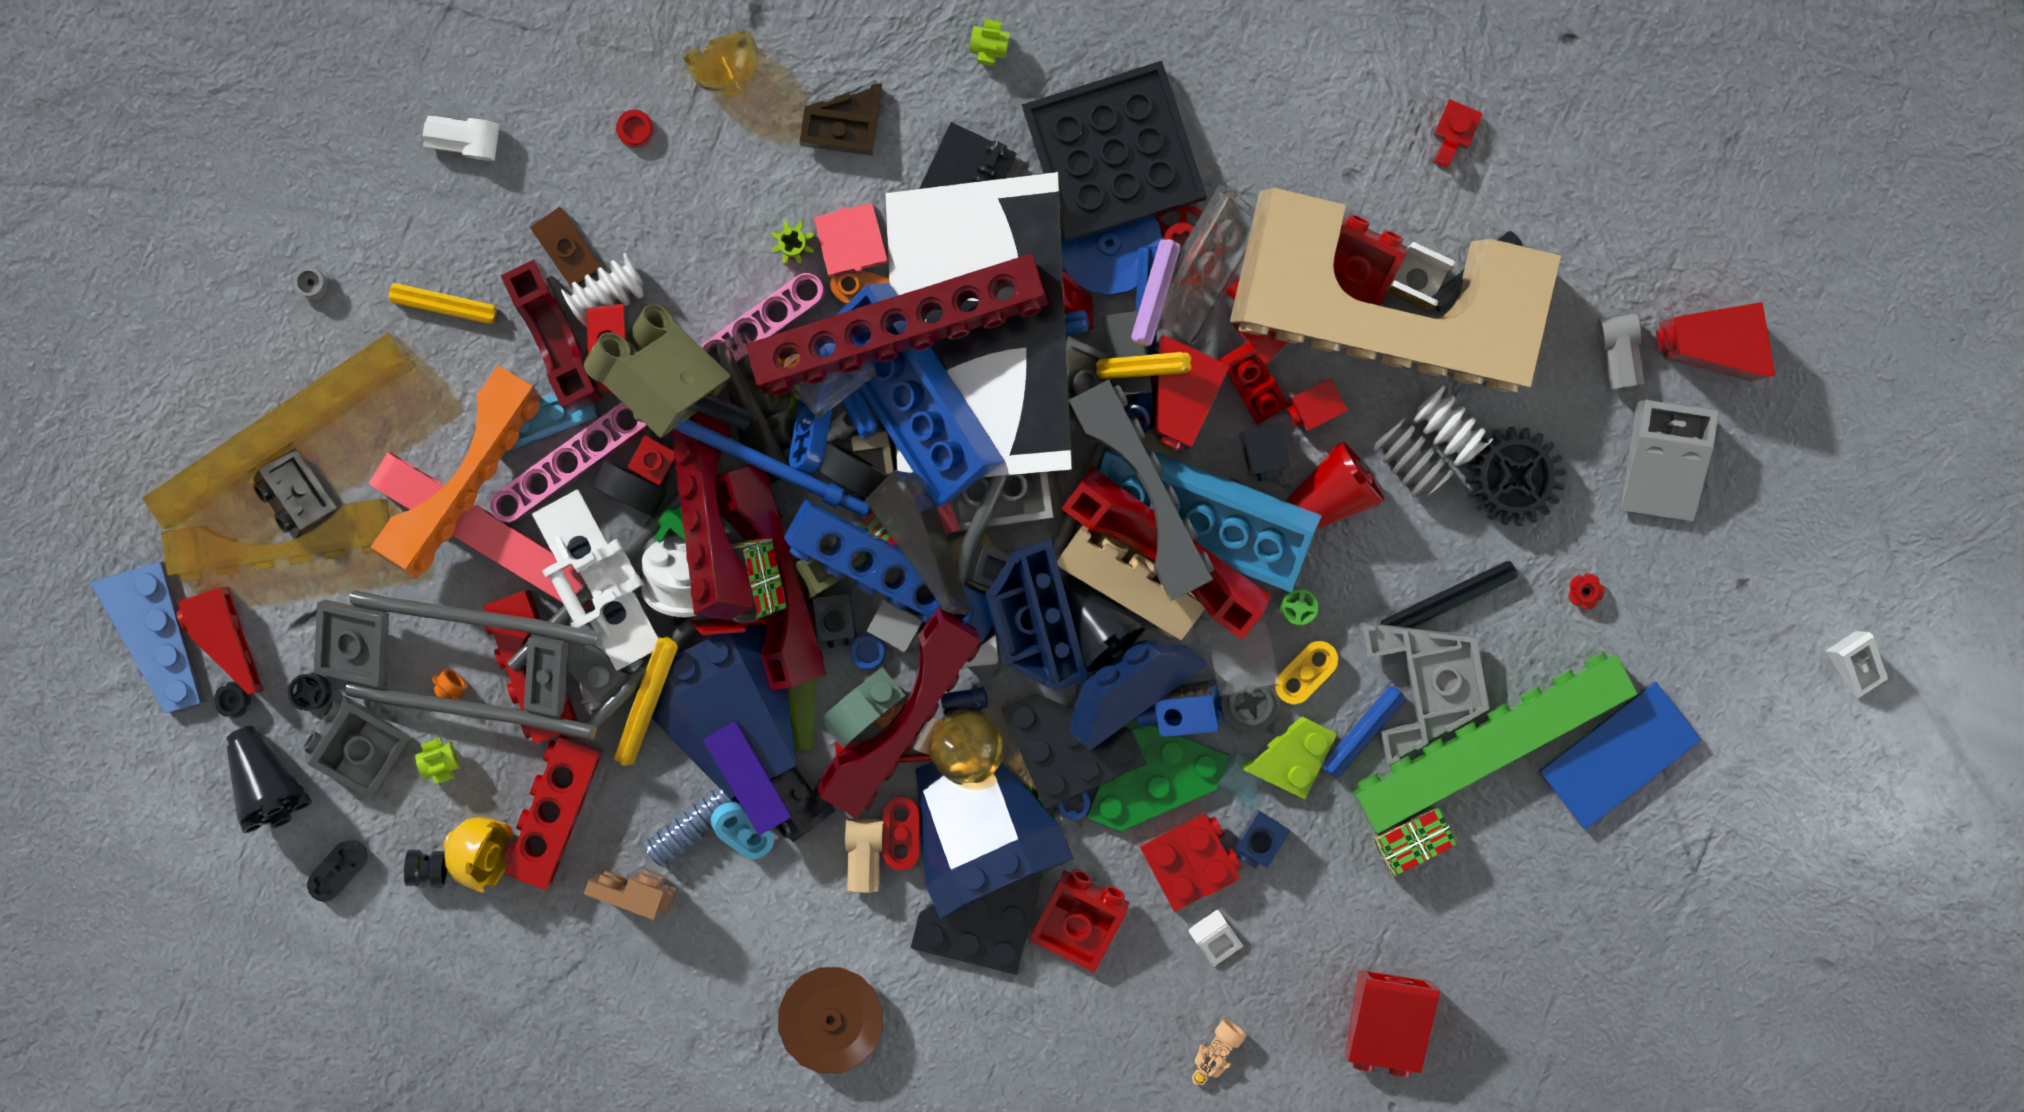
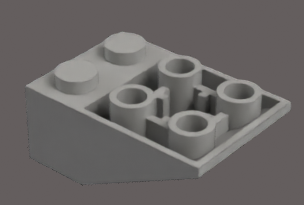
(1668, 459)

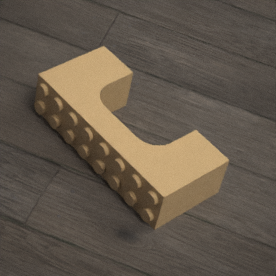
(1485, 335)

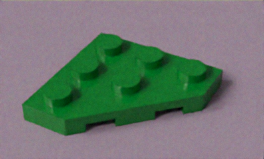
(1174, 775)

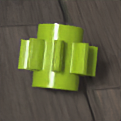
(989, 42)
(789, 233)
(437, 761)

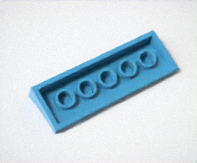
(1231, 520)

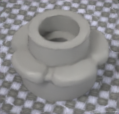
(301, 279)

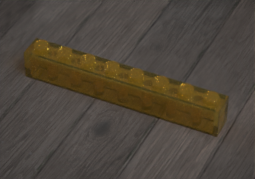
(279, 431)

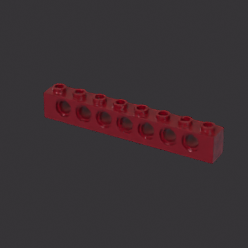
(770, 353)

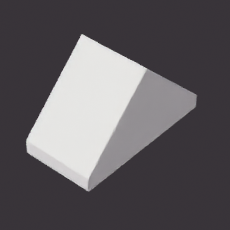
(1858, 662)

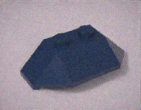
(1035, 619)
(1129, 687)

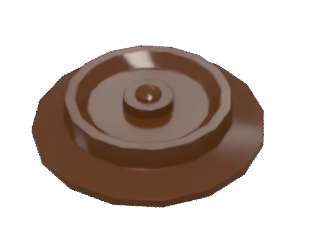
(830, 1020)

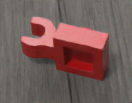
(1456, 129)

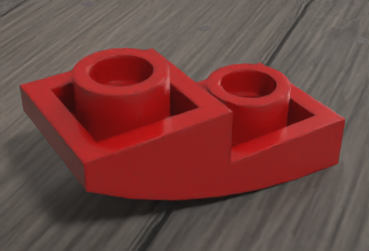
(1254, 383)

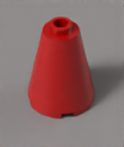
(1338, 487)

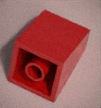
(1721, 341)
(1185, 397)
(1390, 1022)

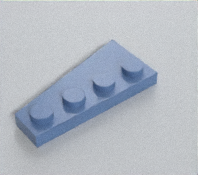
(147, 621)

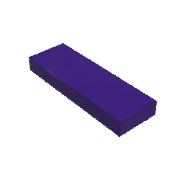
(747, 777)

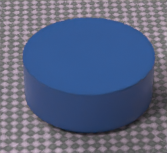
(867, 651)

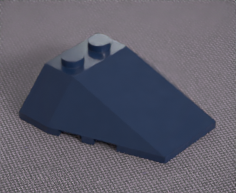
(722, 684)
(982, 836)

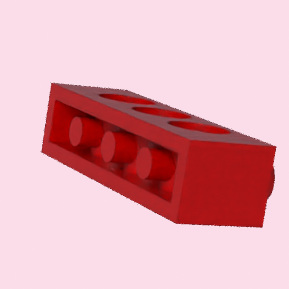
(583, 762)

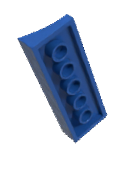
(926, 413)

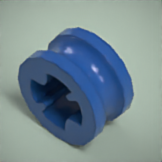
(1072, 813)

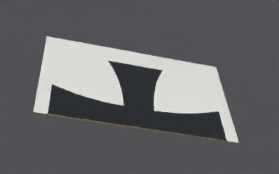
(1007, 372)

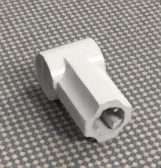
(472, 137)

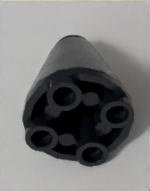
(262, 782)

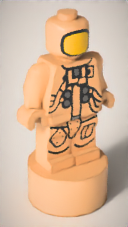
(1212, 1059)

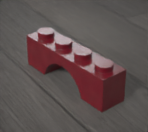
(553, 334)

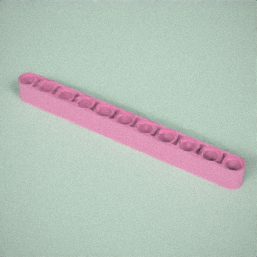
(610, 422)

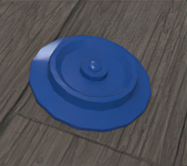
(1109, 259)

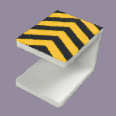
(1432, 264)

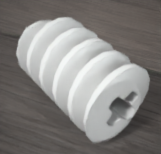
(605, 290)
(1451, 427)

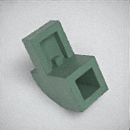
(862, 707)

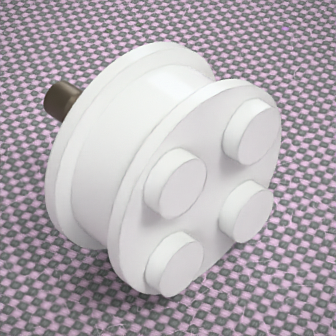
(667, 579)

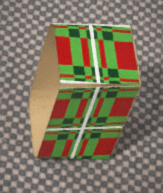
(1414, 841)

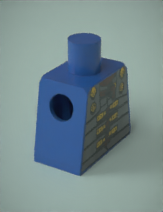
(1198, 709)

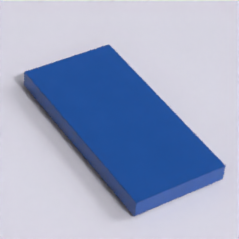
(1619, 755)

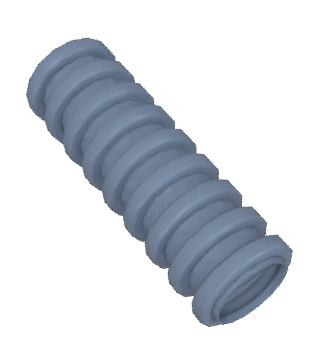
(686, 829)

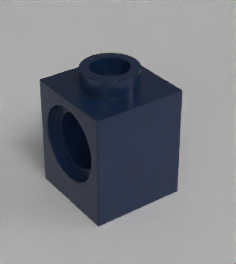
(1258, 823)

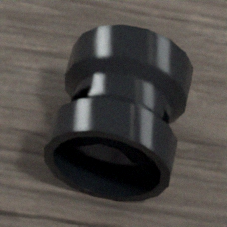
(303, 694)
(425, 868)

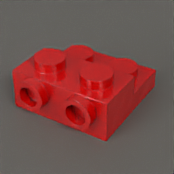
(1366, 260)
(1191, 861)
(1080, 919)

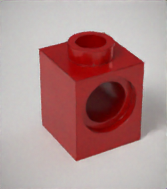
(1316, 405)
(653, 461)

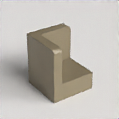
(875, 450)

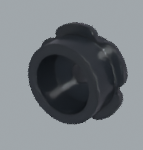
(223, 704)

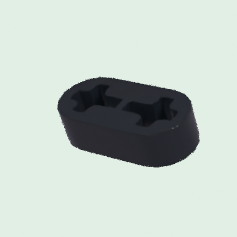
(344, 875)

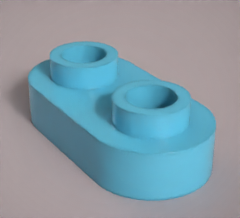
(738, 830)

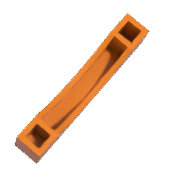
(415, 535)

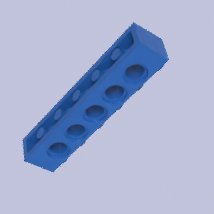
(816, 522)

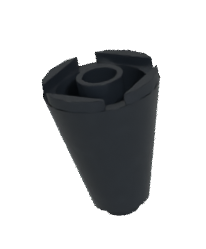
(1099, 622)

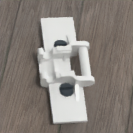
(608, 574)

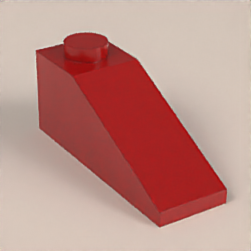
(218, 631)

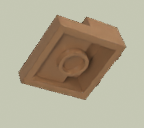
(642, 894)

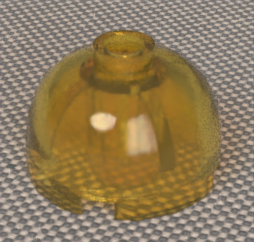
(724, 63)
(966, 746)

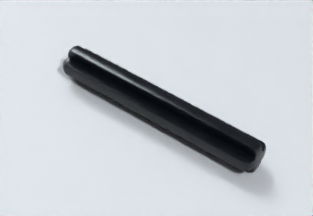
(1453, 596)

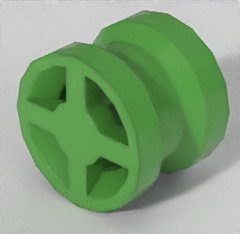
(1305, 607)

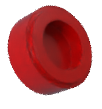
(635, 128)

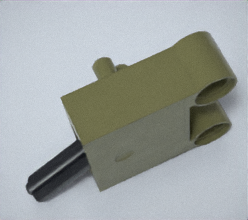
(667, 376)

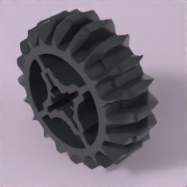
(1536, 500)

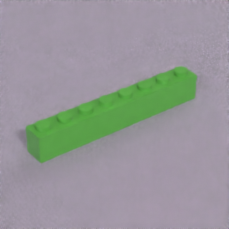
(1494, 742)

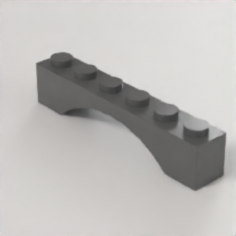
(1106, 422)

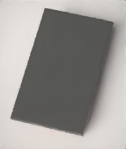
(1118, 342)

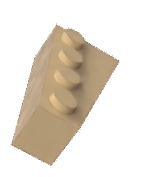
(1129, 580)

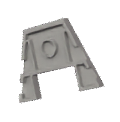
(1443, 680)

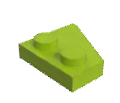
(1294, 757)

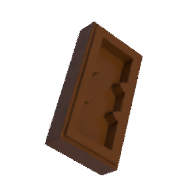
(565, 247)

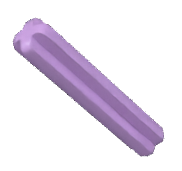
(1155, 292)

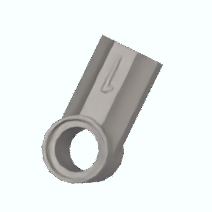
(1621, 341)

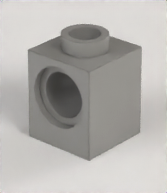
(896, 626)

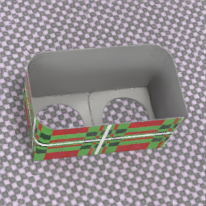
(763, 576)

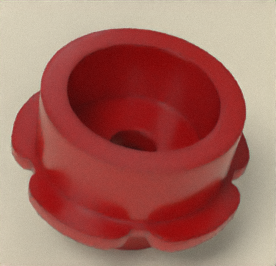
(1576, 593)

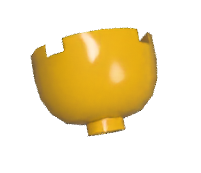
(477, 852)

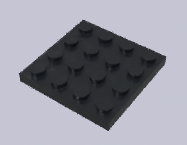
(1115, 151)

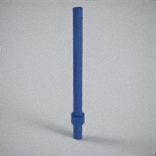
(831, 494)

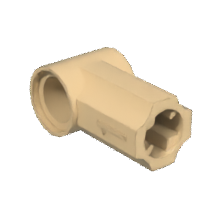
(864, 847)

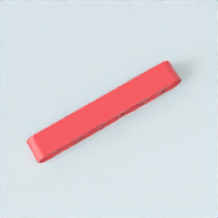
(476, 527)

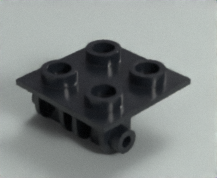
(967, 159)

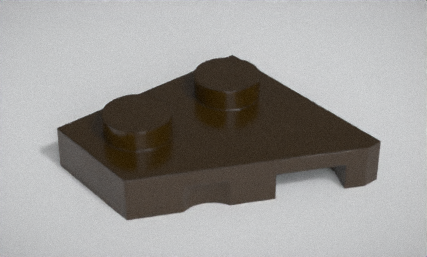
(843, 123)

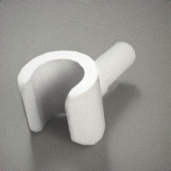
(839, 428)

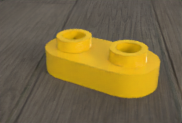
(1307, 674)

